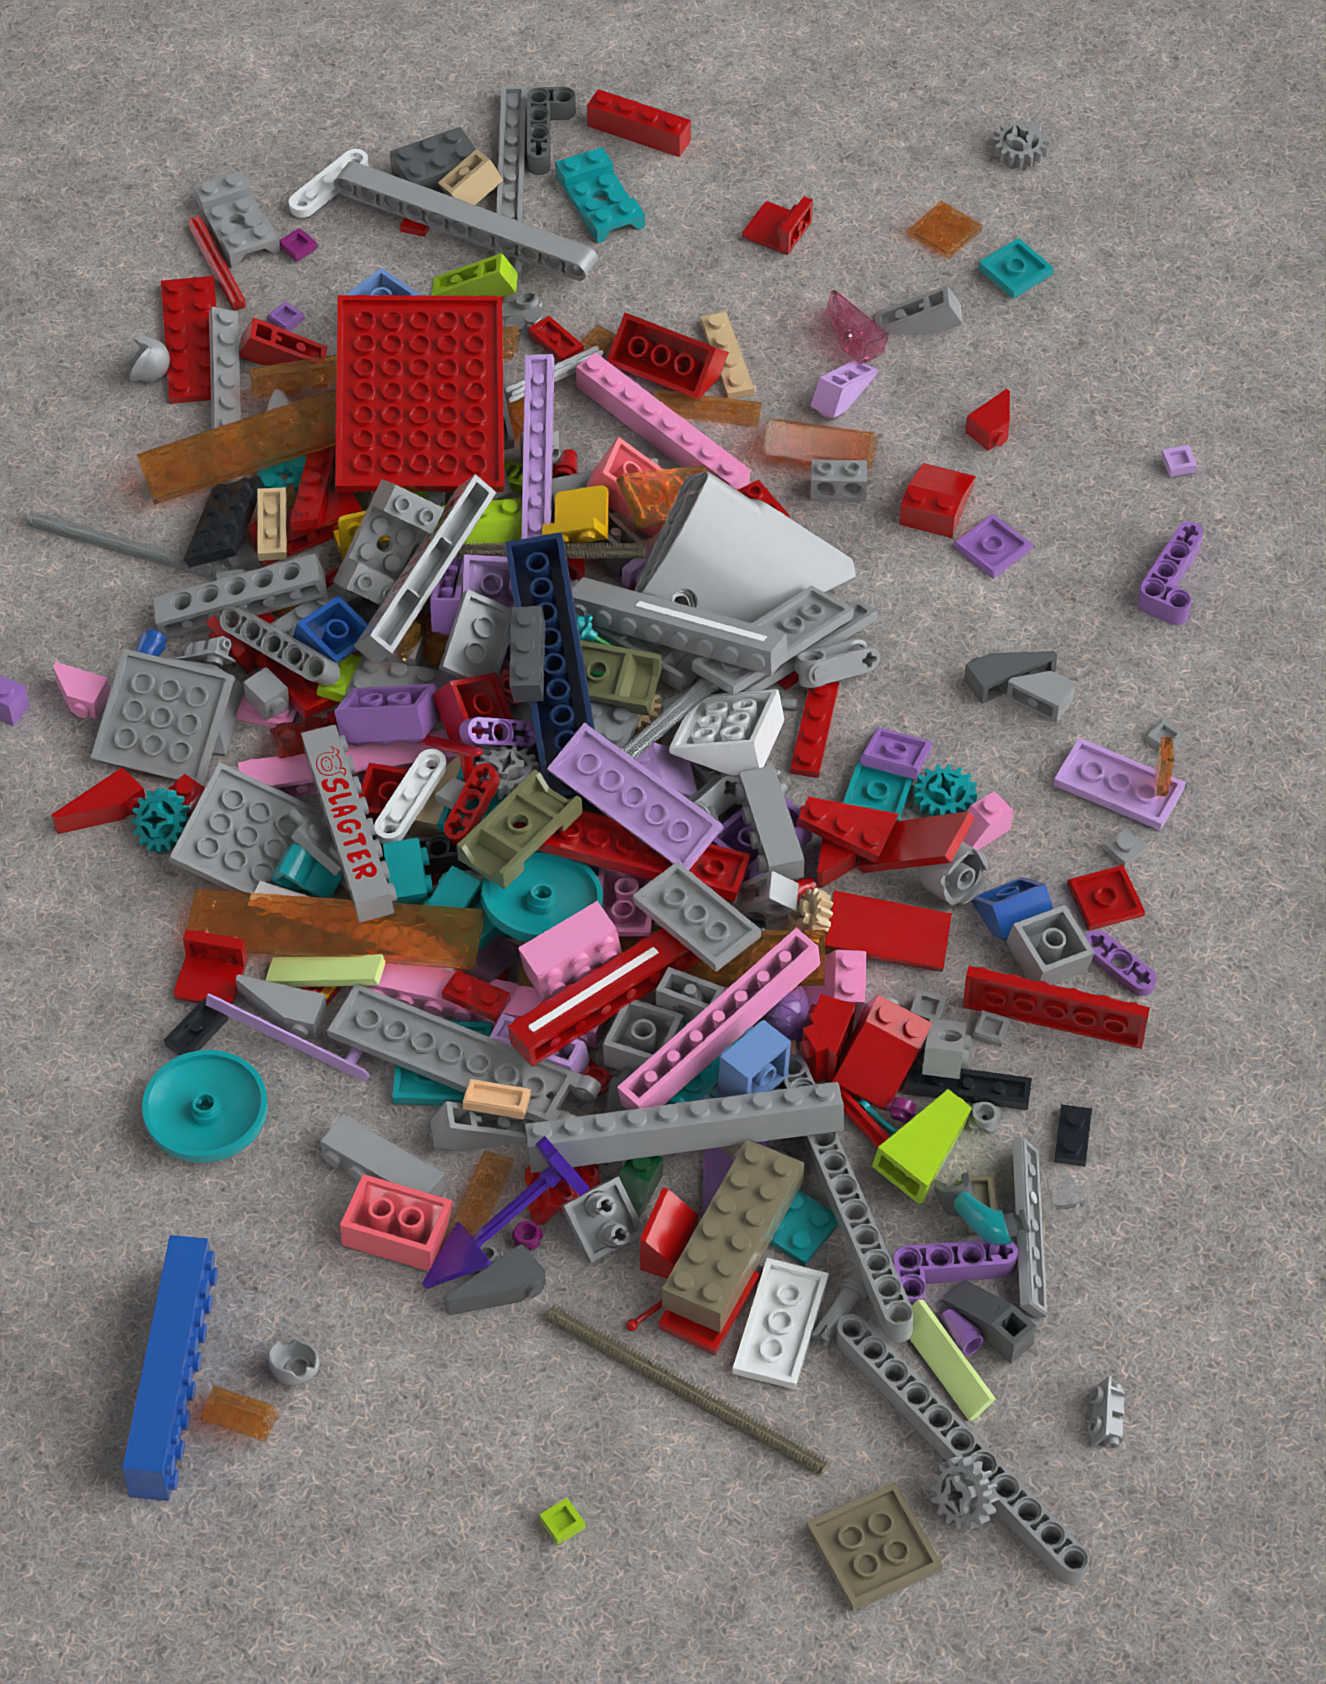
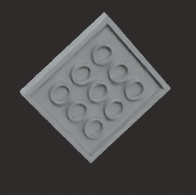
(162, 717)
(238, 831)

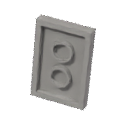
(477, 637)

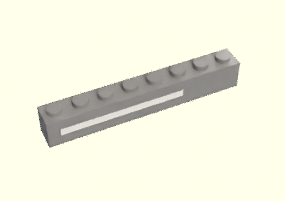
(681, 626)

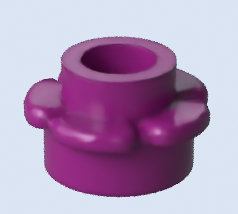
(901, 1109)
(527, 1228)

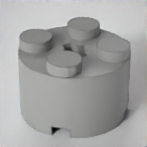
(956, 880)

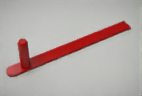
(465, 751)

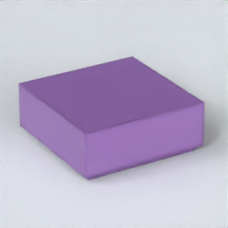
(286, 316)

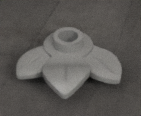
(523, 310)

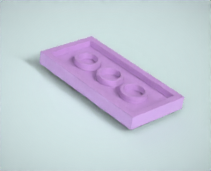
(1117, 784)

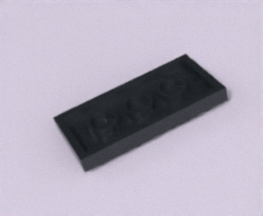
(223, 521)

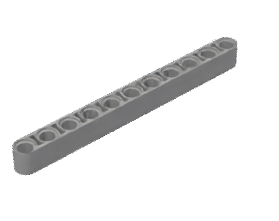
(466, 221)
(828, 1155)
(957, 1433)

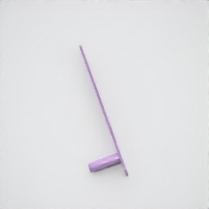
(345, 1065)

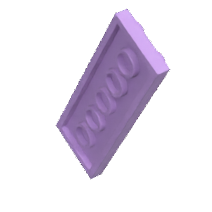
(635, 797)

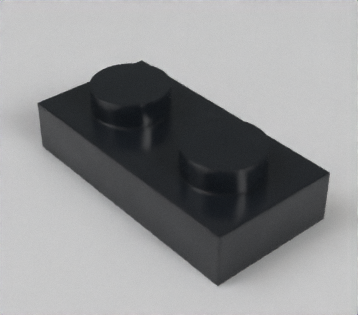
(195, 1029)
(1073, 1135)

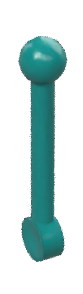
(878, 1118)

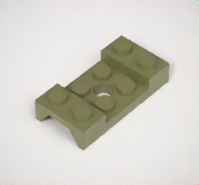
(628, 679)
(500, 849)

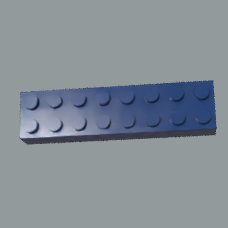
(169, 1368)

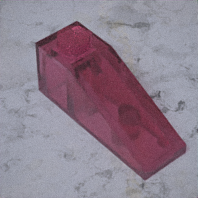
(854, 330)

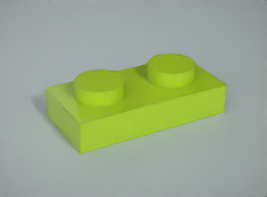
(337, 691)

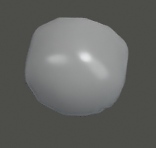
(283, 1357)

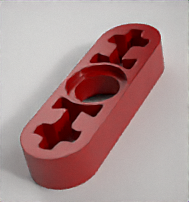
(471, 790)

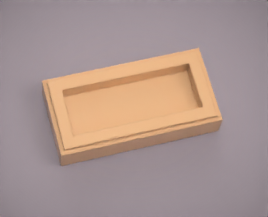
(496, 1099)

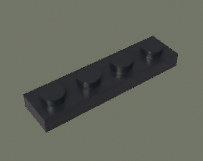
(972, 1087)

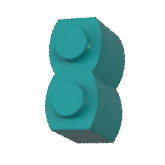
(304, 874)

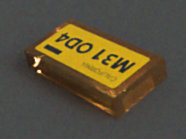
(1164, 766)

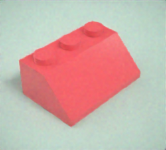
(619, 460)
(395, 1222)

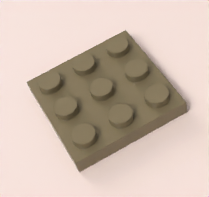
(874, 1546)

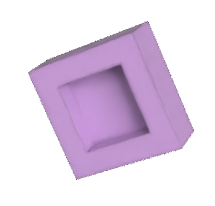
(1179, 461)

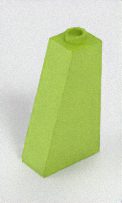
(922, 1146)

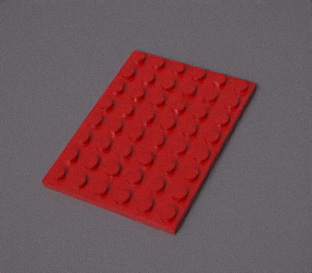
(419, 392)

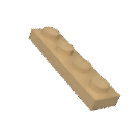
(734, 373)

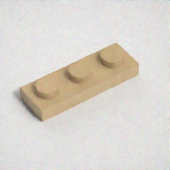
(272, 524)

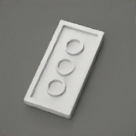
(780, 1323)

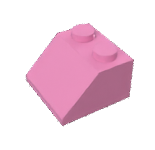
(843, 979)

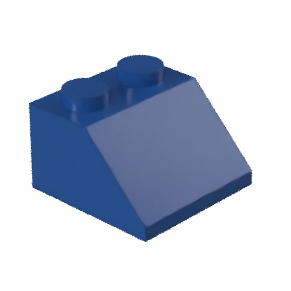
(331, 630)
(1012, 904)

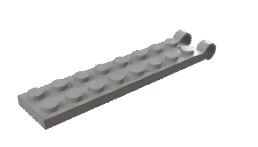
(452, 1052)

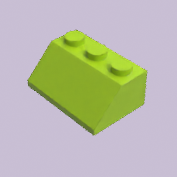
(498, 523)

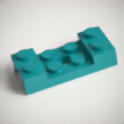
(592, 176)

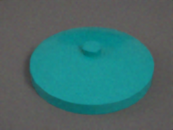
(541, 895)
(205, 1106)

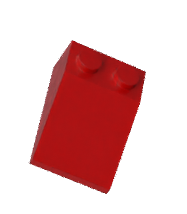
(935, 500)
(880, 1051)

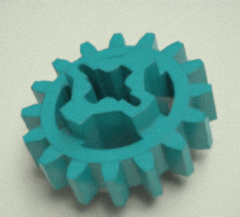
(942, 790)
(155, 807)

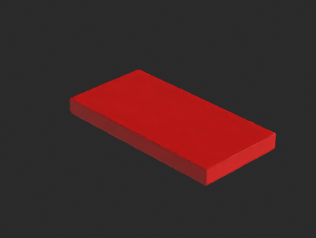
(921, 842)
(889, 931)

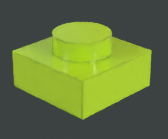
(562, 1521)

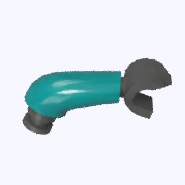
(984, 1221)

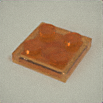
(945, 229)

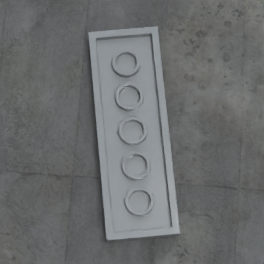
(804, 619)

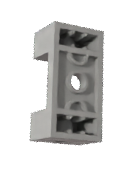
(401, 518)

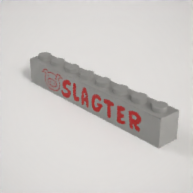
(424, 570)
(348, 824)

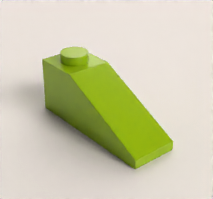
(483, 278)

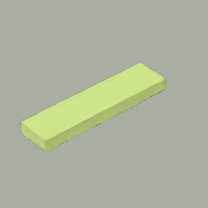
(326, 971)
(948, 1362)

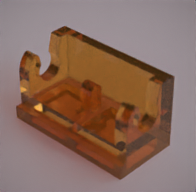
(239, 1413)

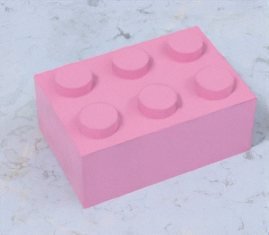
(570, 950)

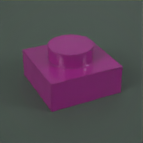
(298, 244)

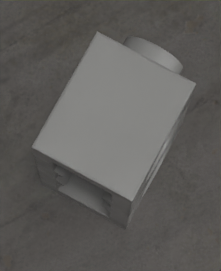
(838, 480)
(767, 897)

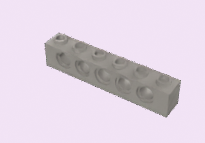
(252, 591)

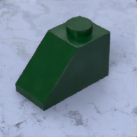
(640, 1180)

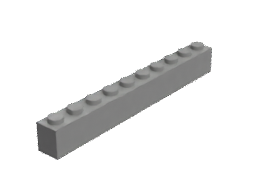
(689, 1125)

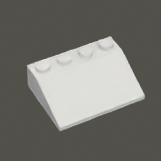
(730, 731)

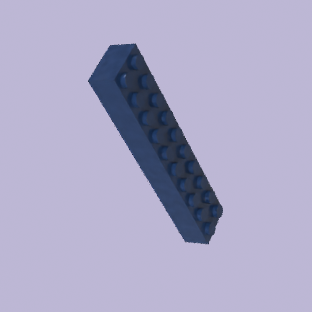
(543, 579)

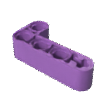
(1159, 589)
(955, 1268)

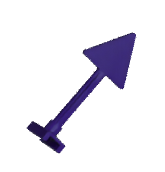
(463, 1252)

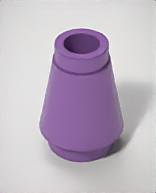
(963, 1332)

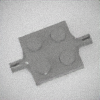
(316, 839)

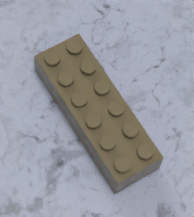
(732, 1235)

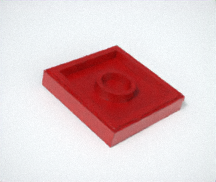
(1105, 897)

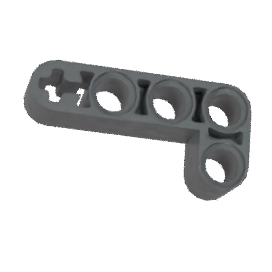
(542, 107)

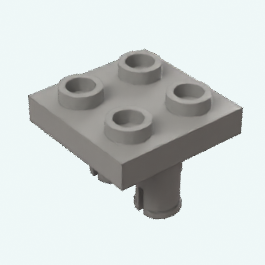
(603, 1219)

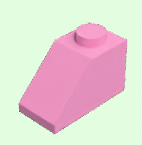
(82, 690)
(991, 820)

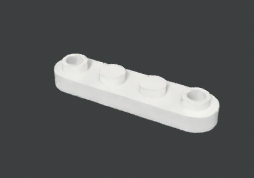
(321, 187)
(410, 796)

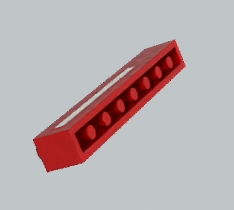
(597, 996)

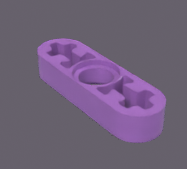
(488, 738)
(1118, 951)

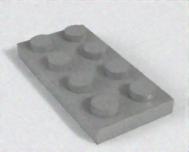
(696, 916)

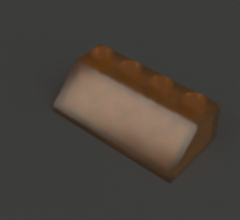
(817, 441)

